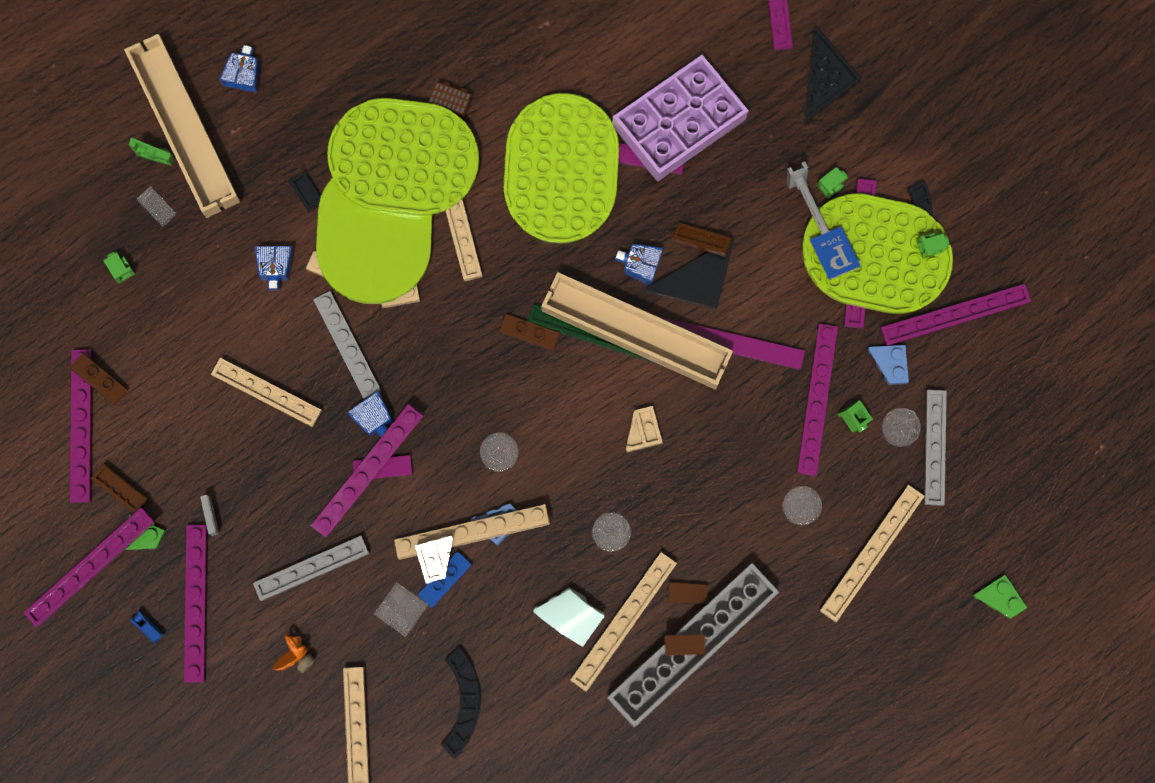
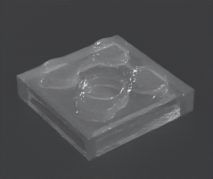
(401, 609)

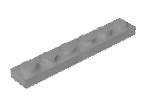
(347, 345)
(935, 448)
(311, 568)

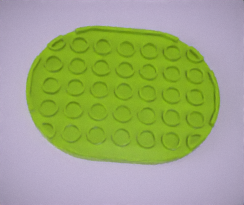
(403, 156)
(561, 168)
(884, 240)
(369, 251)

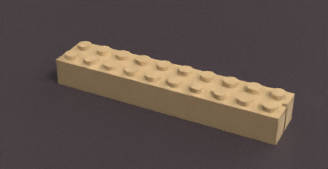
(182, 126)
(636, 330)

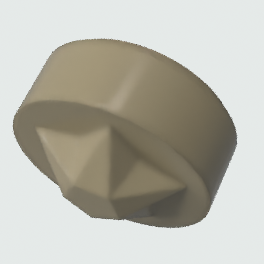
(305, 663)

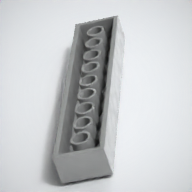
(717, 622)

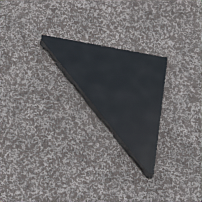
(828, 76)
(696, 282)

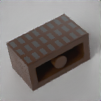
(453, 99)

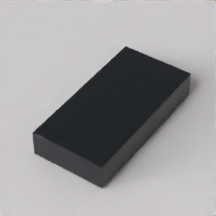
(305, 191)

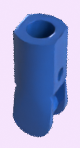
(148, 628)

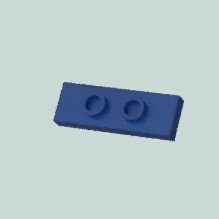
(435, 590)

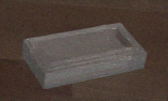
(156, 206)

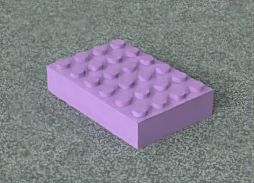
(679, 118)

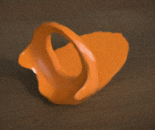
(296, 653)

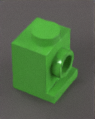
(832, 182)
(932, 244)
(118, 267)
(856, 416)

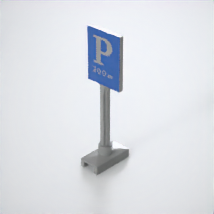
(831, 246)

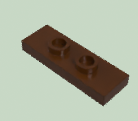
(702, 239)
(529, 332)
(98, 379)
(119, 488)

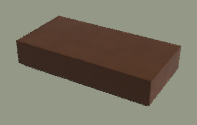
(687, 593)
(684, 645)

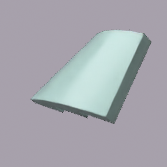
(571, 615)

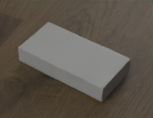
(209, 514)

